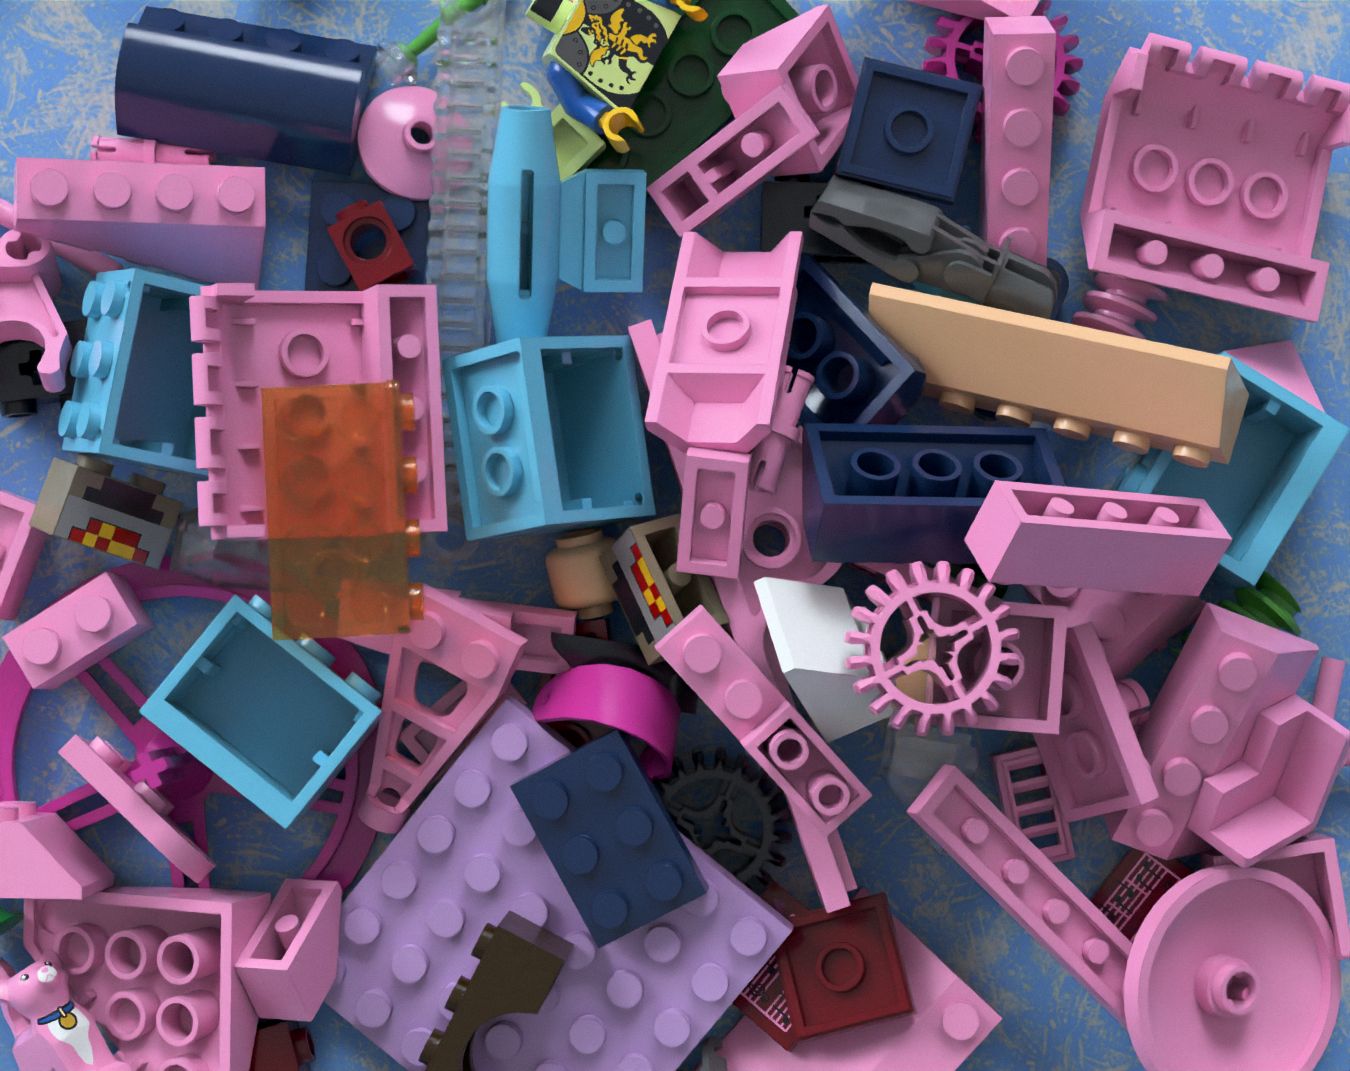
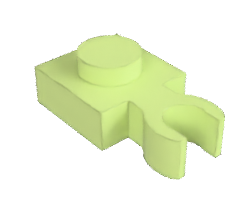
(574, 142)

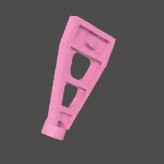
(462, 645)

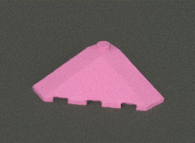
(157, 970)

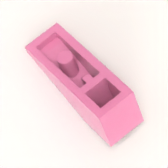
(733, 161)

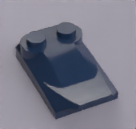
(854, 361)

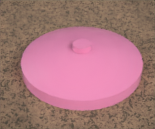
(1232, 976)

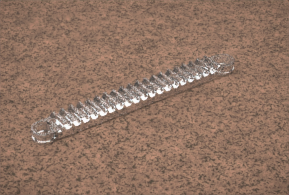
(462, 154)

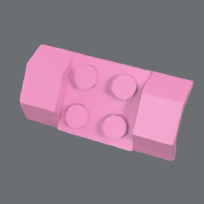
(724, 345)

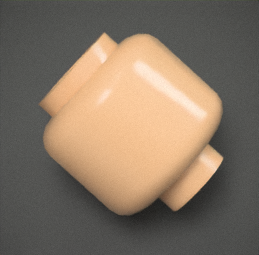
(578, 575)

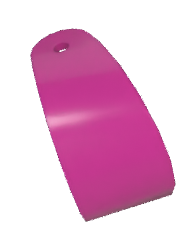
(618, 700)

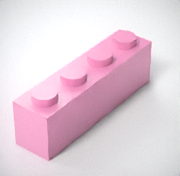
(1017, 134)
(1096, 539)

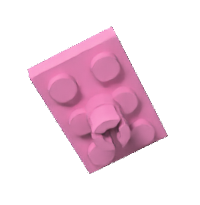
(1096, 755)

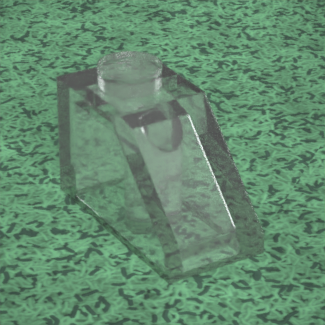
(219, 561)

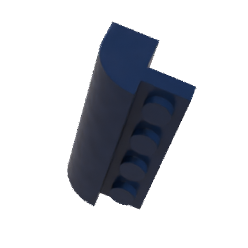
(242, 89)

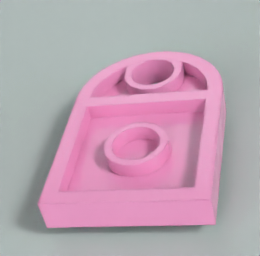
(143, 807)

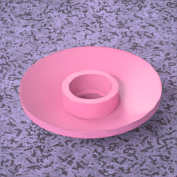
(387, 146)

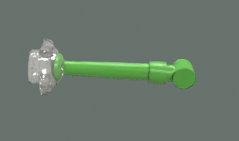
(399, 61)

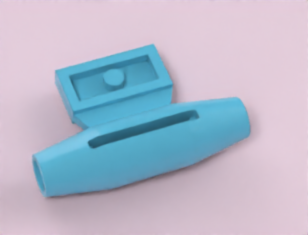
(552, 229)

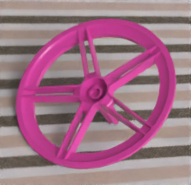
(170, 766)

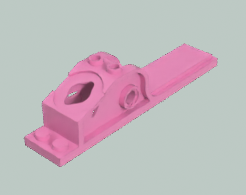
(747, 621)

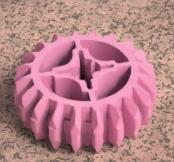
(948, 675)

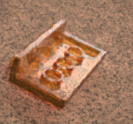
(340, 510)

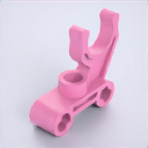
(27, 313)

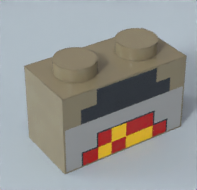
(106, 513)
(649, 587)

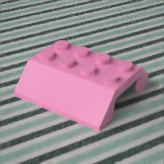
(1214, 176)
(306, 340)

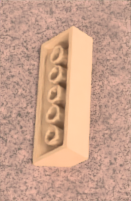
(1068, 376)

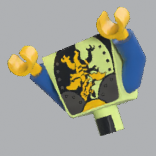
(605, 55)

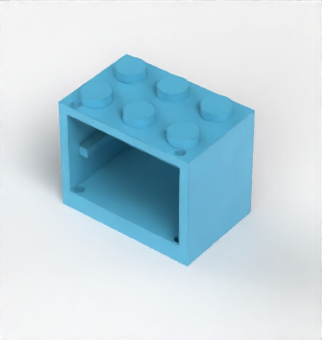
(135, 374)
(548, 436)
(1270, 474)
(265, 711)

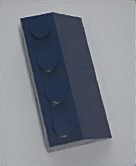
(909, 487)

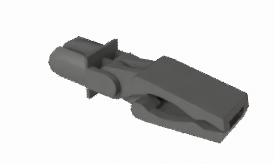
(924, 246)

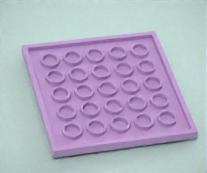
(474, 859)

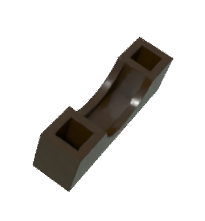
(513, 976)

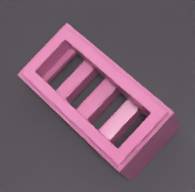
(1020, 758)

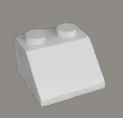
(808, 636)

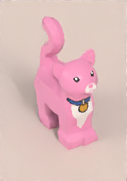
(48, 1024)

